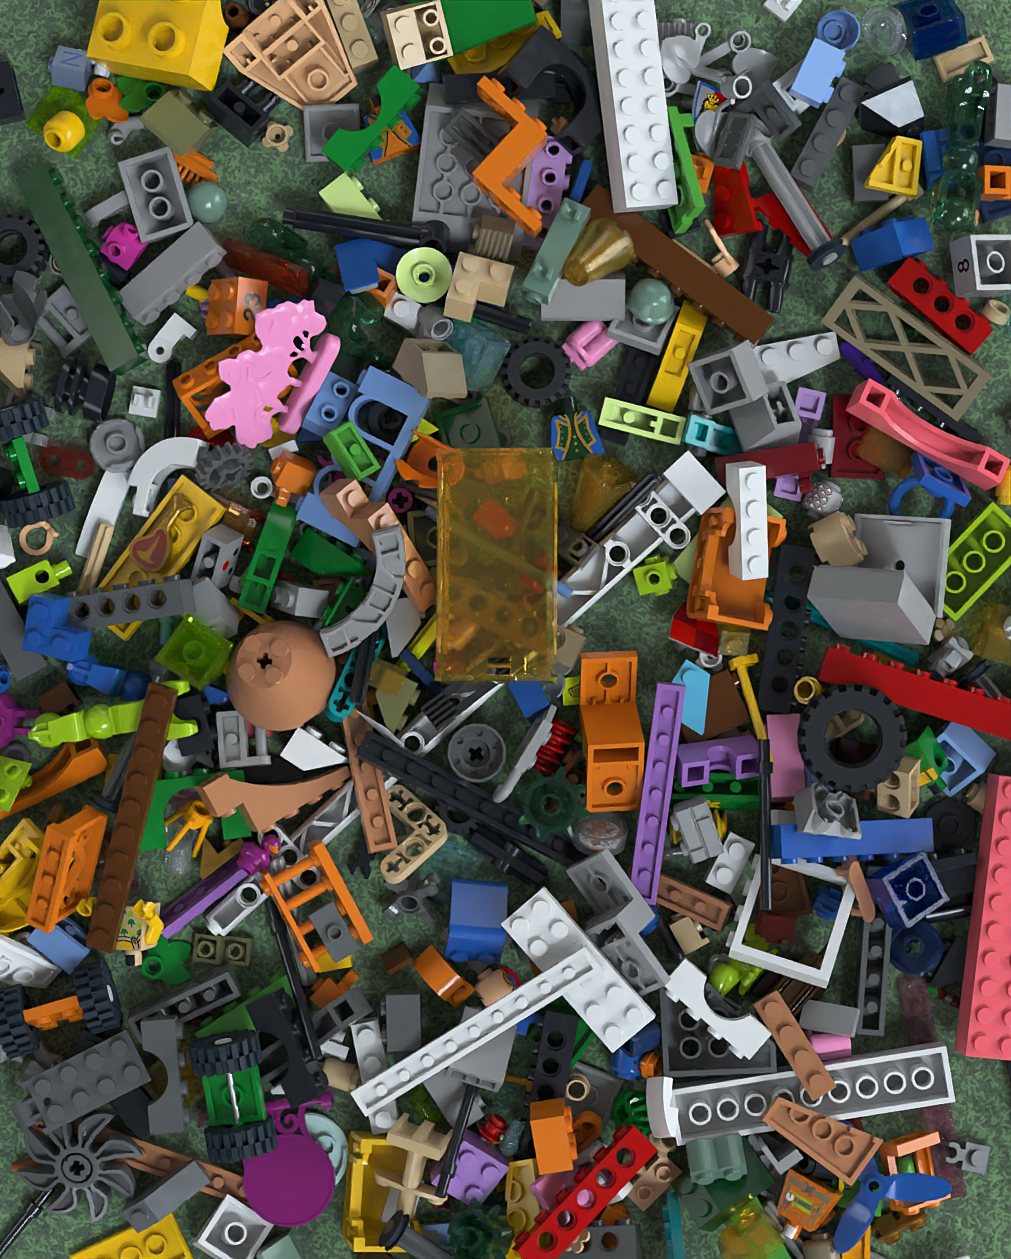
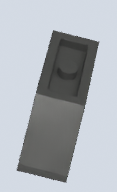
(575, 547)

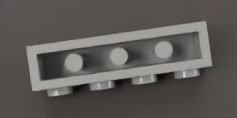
(172, 274)

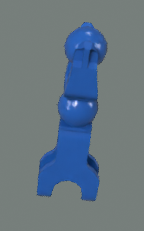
(131, 685)

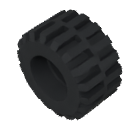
(37, 248)
(561, 372)

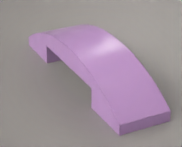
(809, 408)

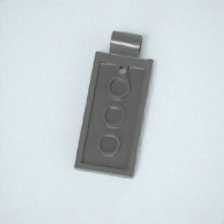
(82, 1083)

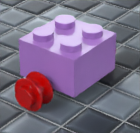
(478, 1163)

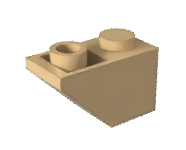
(15, 367)

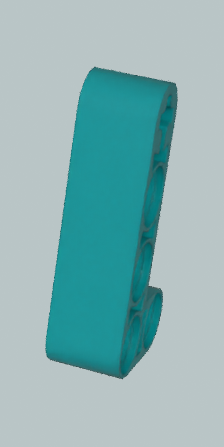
(348, 671)

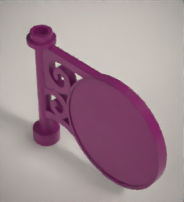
(295, 1178)

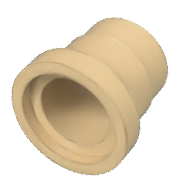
(578, 1077)

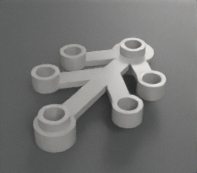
(710, 56)

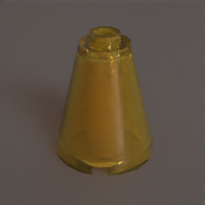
(598, 253)
(598, 490)

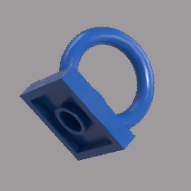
(936, 481)

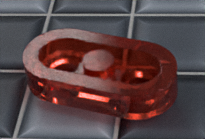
(67, 463)

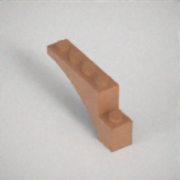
(353, 509)
(266, 804)

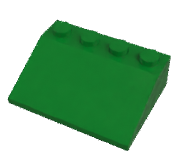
(481, 21)

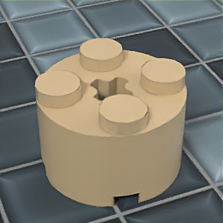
(835, 540)

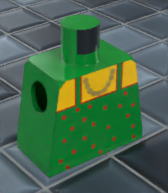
(933, 760)

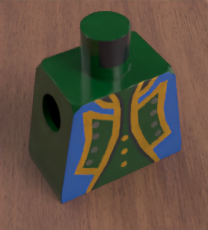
(574, 432)

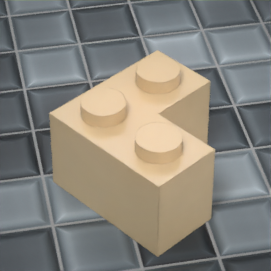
(476, 280)

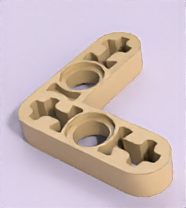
(419, 837)

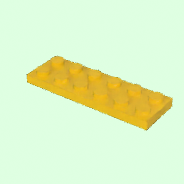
(186, 539)

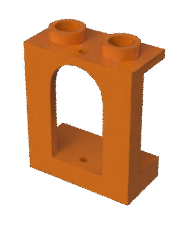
(918, 1143)

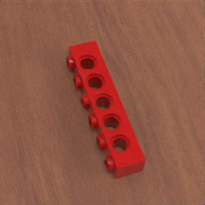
(639, 1152)

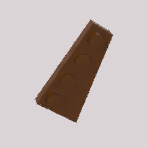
(788, 887)

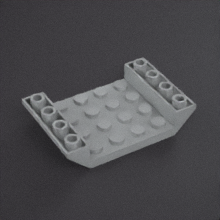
(446, 169)

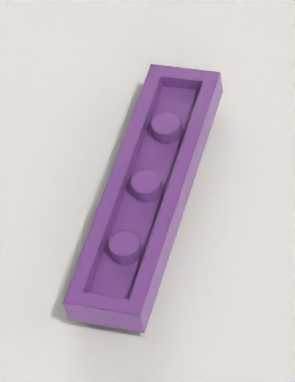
(201, 896)

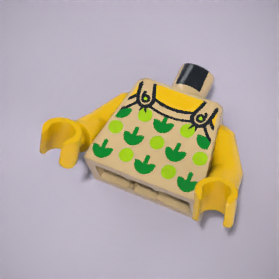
(139, 927)

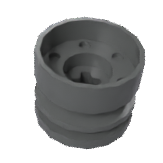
(474, 737)

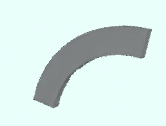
(380, 598)

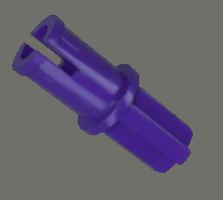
(860, 362)

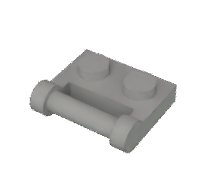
(67, 312)
(234, 742)

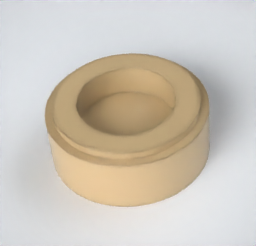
(996, 312)

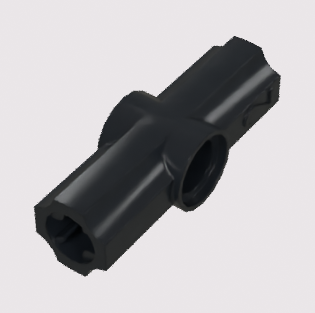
(507, 857)

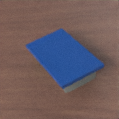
(357, 265)

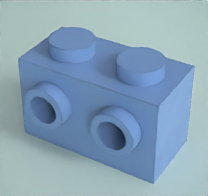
(330, 405)
(64, 945)

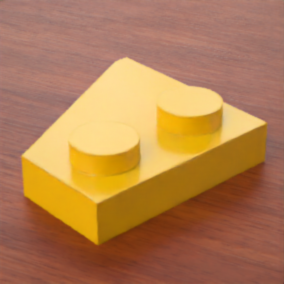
(897, 168)

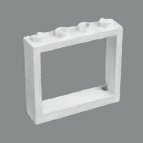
(779, 964)

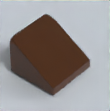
(397, 958)

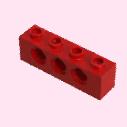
(943, 322)

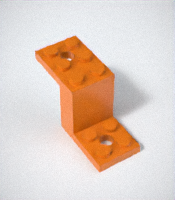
(510, 156)
(611, 731)

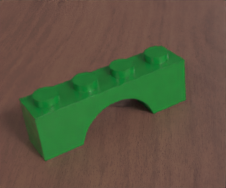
(349, 148)

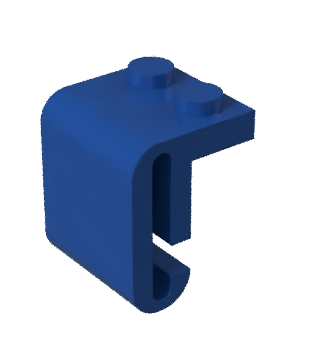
(476, 921)

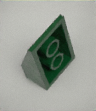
(718, 1201)

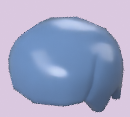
(837, 23)

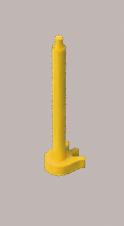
(741, 665)

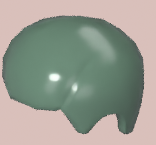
(206, 201)

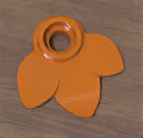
(105, 101)

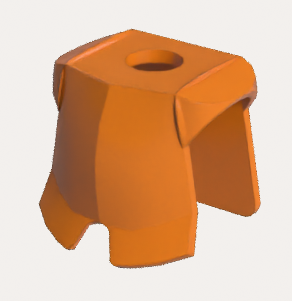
(417, 462)

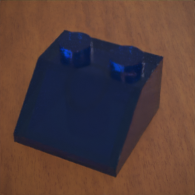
(932, 26)
(907, 890)

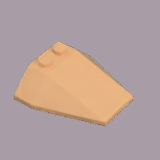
(294, 53)

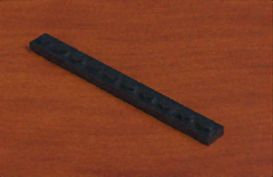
(463, 797)

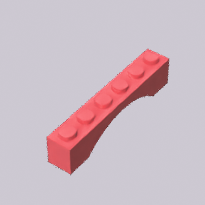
(887, 413)

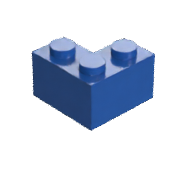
(892, 242)
(47, 629)

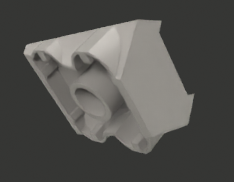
(826, 813)

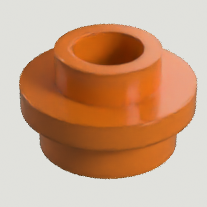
(651, 1065)

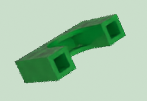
(165, 788)

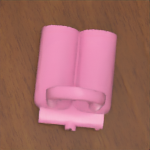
(588, 344)
(829, 1045)

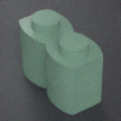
(716, 1159)

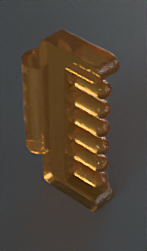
(239, 519)

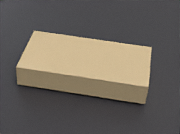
(955, 61)

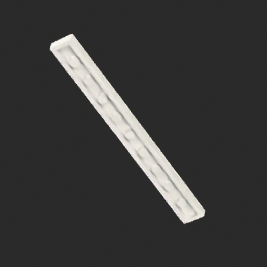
(476, 1030)

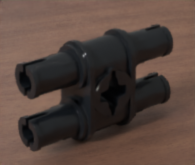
(776, 280)

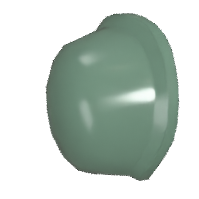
(650, 301)

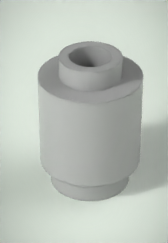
(824, 439)

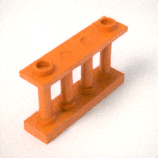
(329, 882)

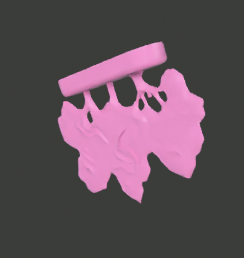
(262, 375)

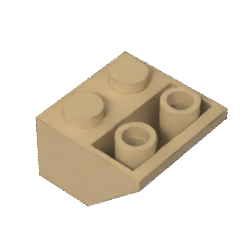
(416, 33)

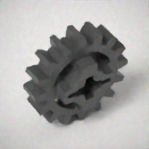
(224, 467)

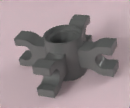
(411, 897)

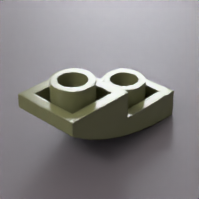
(223, 949)

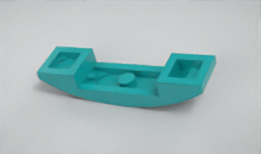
(711, 436)

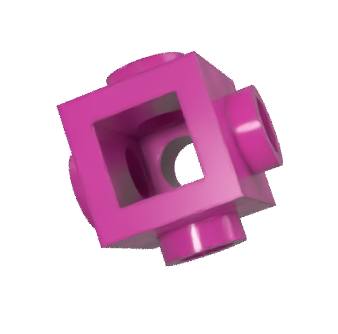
(123, 245)

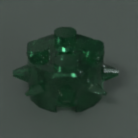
(547, 819)
(479, 1233)

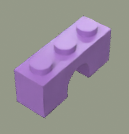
(731, 754)

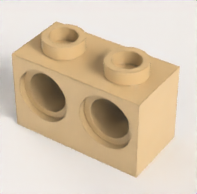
(901, 791)

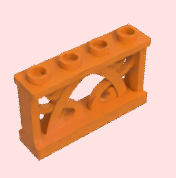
(206, 381)
(57, 882)

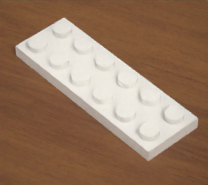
(602, 1000)

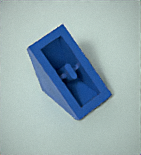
(530, 699)

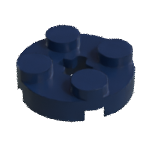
(926, 958)

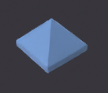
(426, 73)

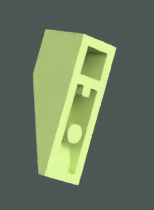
(642, 421)

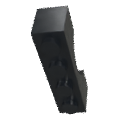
(276, 1016)

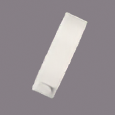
(159, 463)

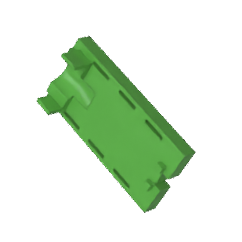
(688, 189)

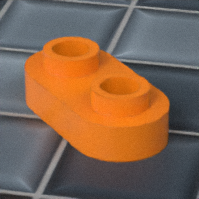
(585, 1132)

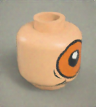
(493, 985)

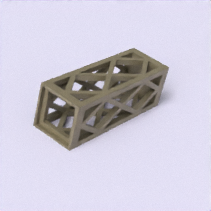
(942, 346)

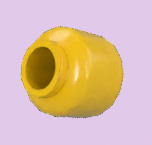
(63, 131)

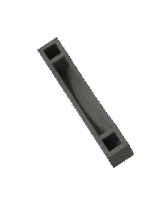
(327, 1023)

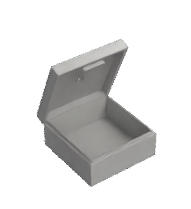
(876, 598)

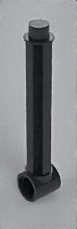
(433, 234)

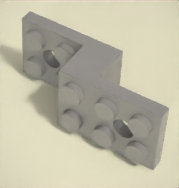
(619, 920)

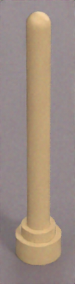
(878, 215)

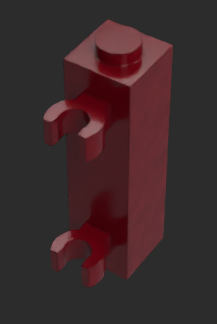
(781, 463)

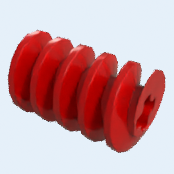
(547, 752)

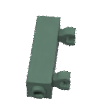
(555, 251)

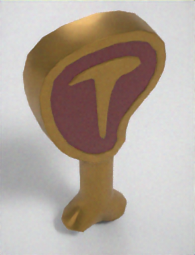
(155, 550)

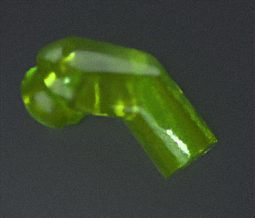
(421, 1109)

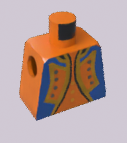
(396, 142)

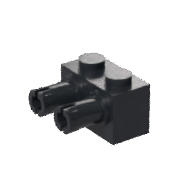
(239, 113)

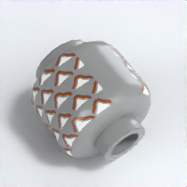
(823, 501)

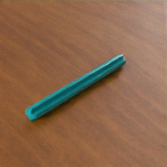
(887, 648)

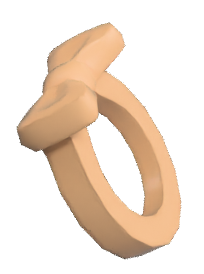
(51, 533)

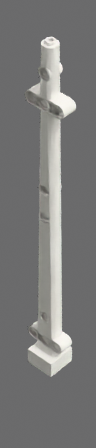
(683, 492)

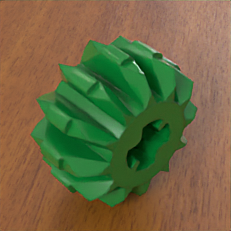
(631, 1110)

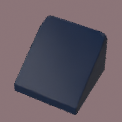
(307, 436)

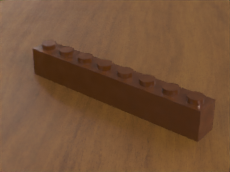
(685, 273)

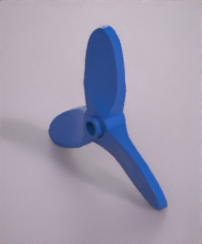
(902, 1187)

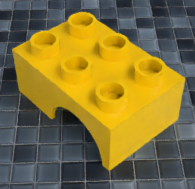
(160, 40)

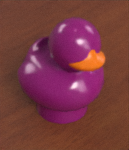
(255, 858)

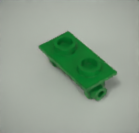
(347, 596)

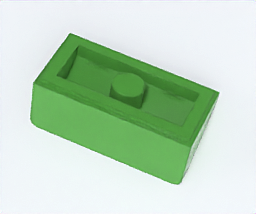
(351, 452)

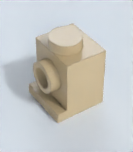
(687, 933)

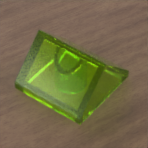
(195, 653)

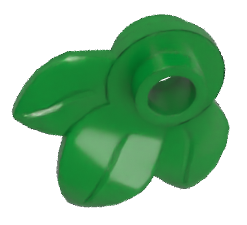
(138, 92)
(170, 960)

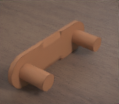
(858, 884)

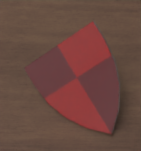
(694, 633)

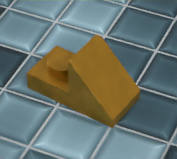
(213, 858)

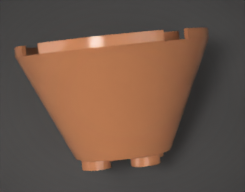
(280, 675)

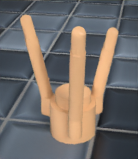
(723, 261)

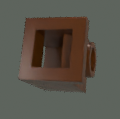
(60, 700)

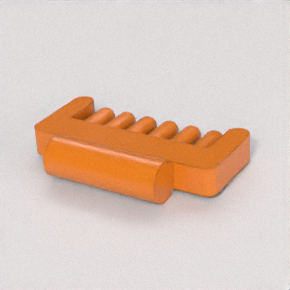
(197, 164)

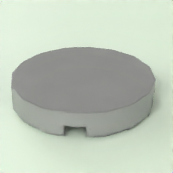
(117, 445)

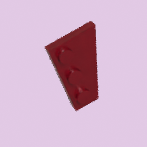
(848, 435)

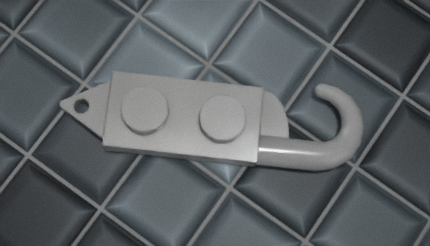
(525, 754)

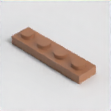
(691, 901)
(794, 1045)

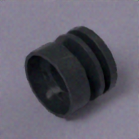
(79, 388)

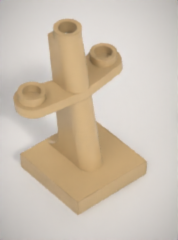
(421, 1143)

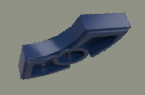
(421, 671)

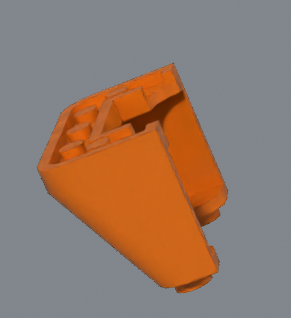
(712, 590)

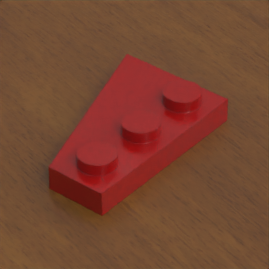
(732, 203)
(778, 218)

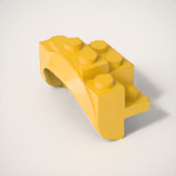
(18, 870)

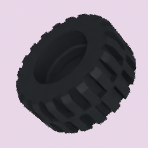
(860, 775)

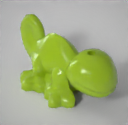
(726, 976)

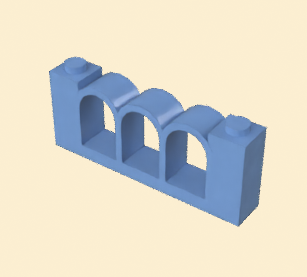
(396, 394)

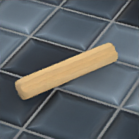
(95, 558)

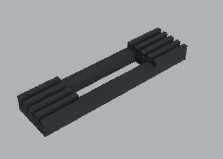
(440, 708)

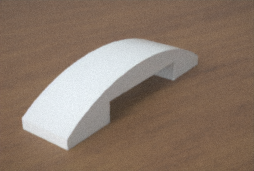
(104, 508)

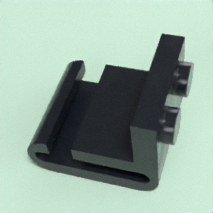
(958, 880)

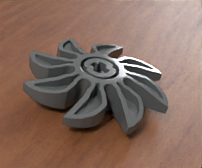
(66, 1158)

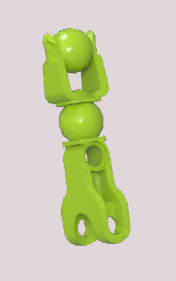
(104, 721)

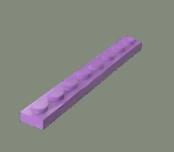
(657, 789)

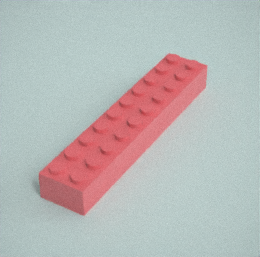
(986, 985)

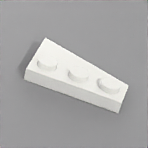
(25, 964)

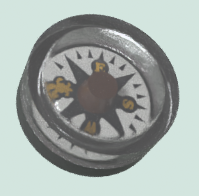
(600, 831)

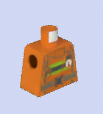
(805, 1202)

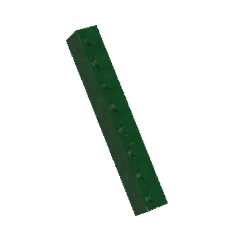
(82, 269)

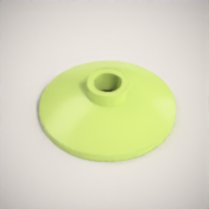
(424, 261)

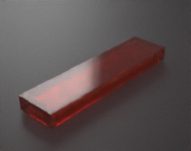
(266, 267)

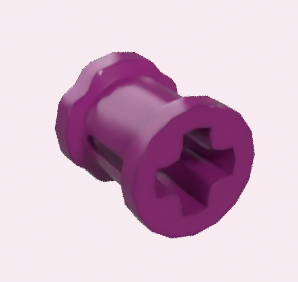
(393, 496)

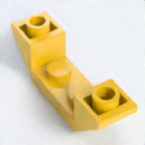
(675, 362)

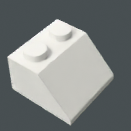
(232, 1231)

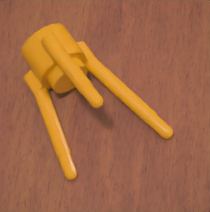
(195, 817)

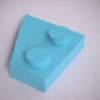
(695, 695)

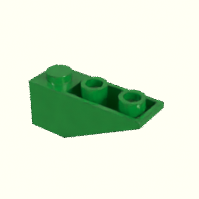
(326, 559)

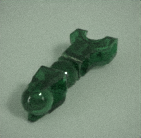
(960, 160)
(343, 321)

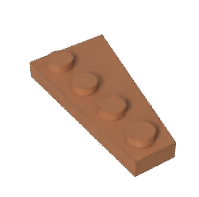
(828, 1141)

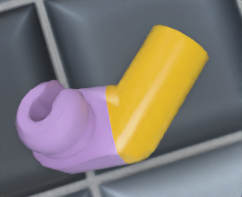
(200, 294)

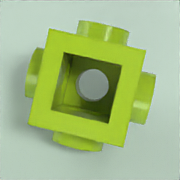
(647, 580)

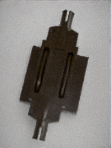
(793, 991)

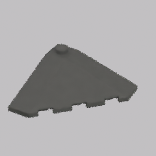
(694, 1051)

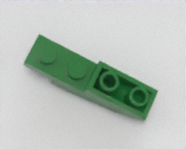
(268, 558)

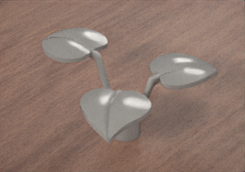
(751, 68)

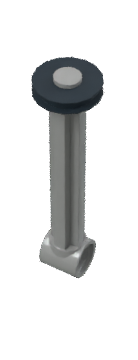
(822, 247)

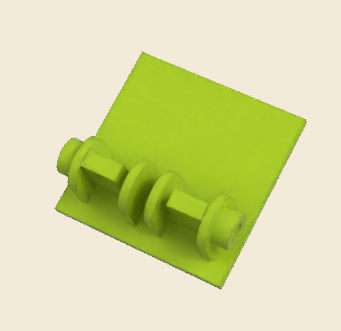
(12, 778)

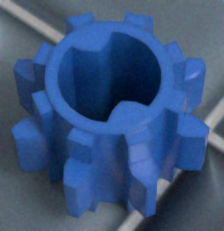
(827, 902)

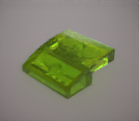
(59, 100)

